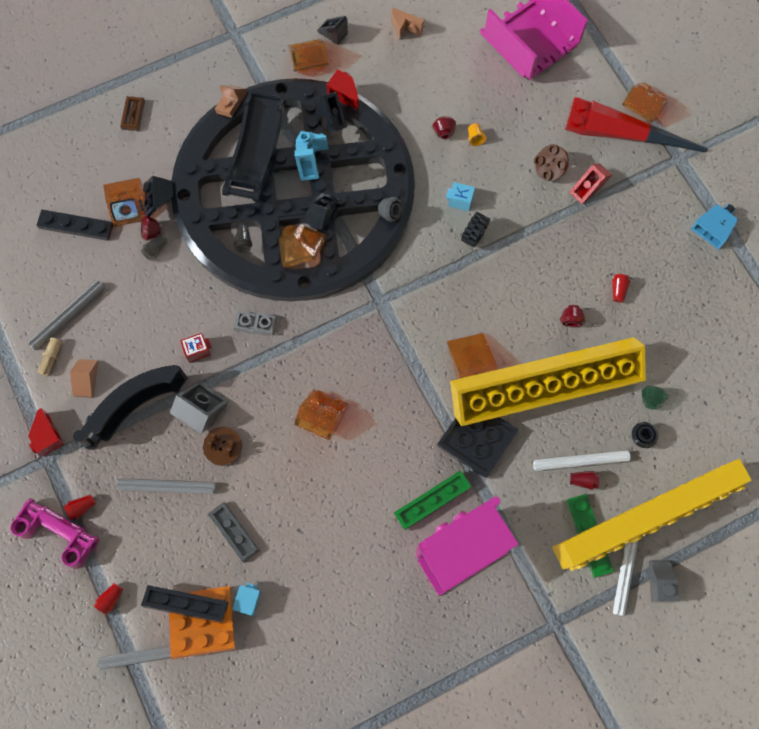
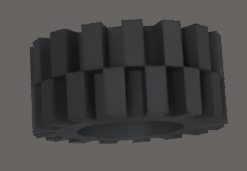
(475, 229)

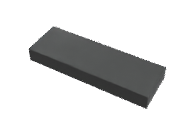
(233, 532)

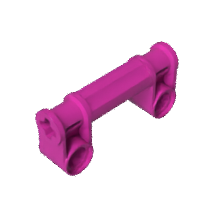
(59, 526)

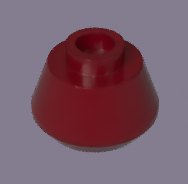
(444, 127)
(149, 228)
(573, 317)

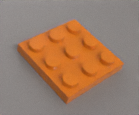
(201, 637)

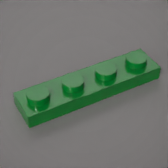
(432, 500)
(584, 520)

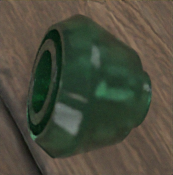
(653, 397)

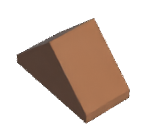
(84, 377)

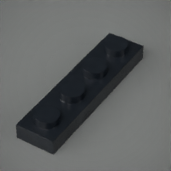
(75, 225)
(185, 604)

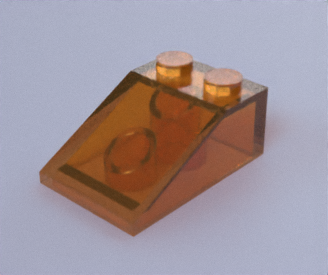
(471, 356)

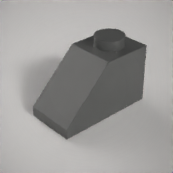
(663, 582)

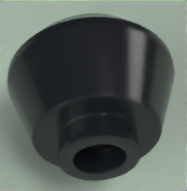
(644, 435)

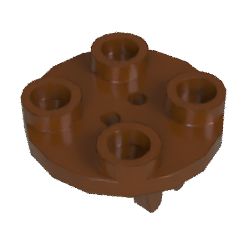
(546, 157)
(214, 442)

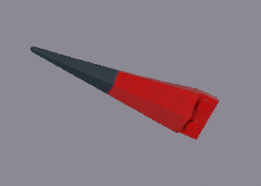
(600, 120)

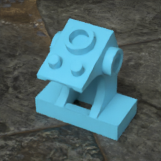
(306, 145)

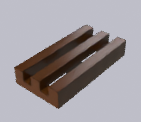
(131, 125)

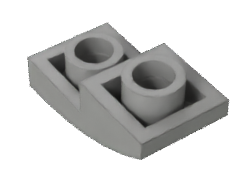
(254, 323)

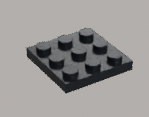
(478, 443)

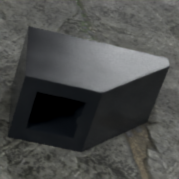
(157, 194)

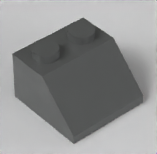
(198, 406)

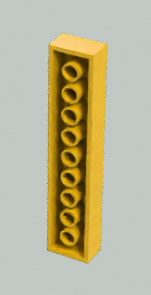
(548, 381)
(651, 515)

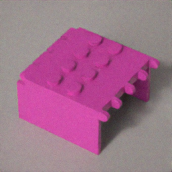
(535, 34)
(464, 546)

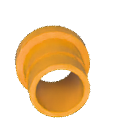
(476, 135)

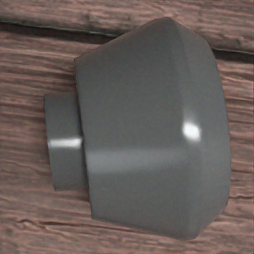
(390, 209)

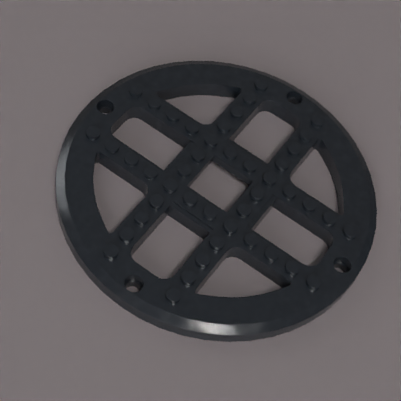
(333, 272)

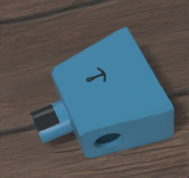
(716, 225)

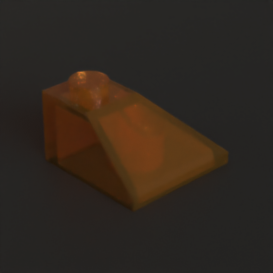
(299, 244)

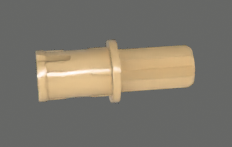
(49, 356)

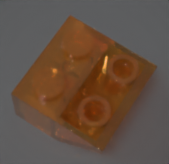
(645, 101)
(320, 414)

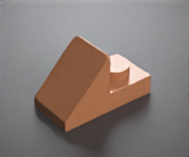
(405, 21)
(230, 100)

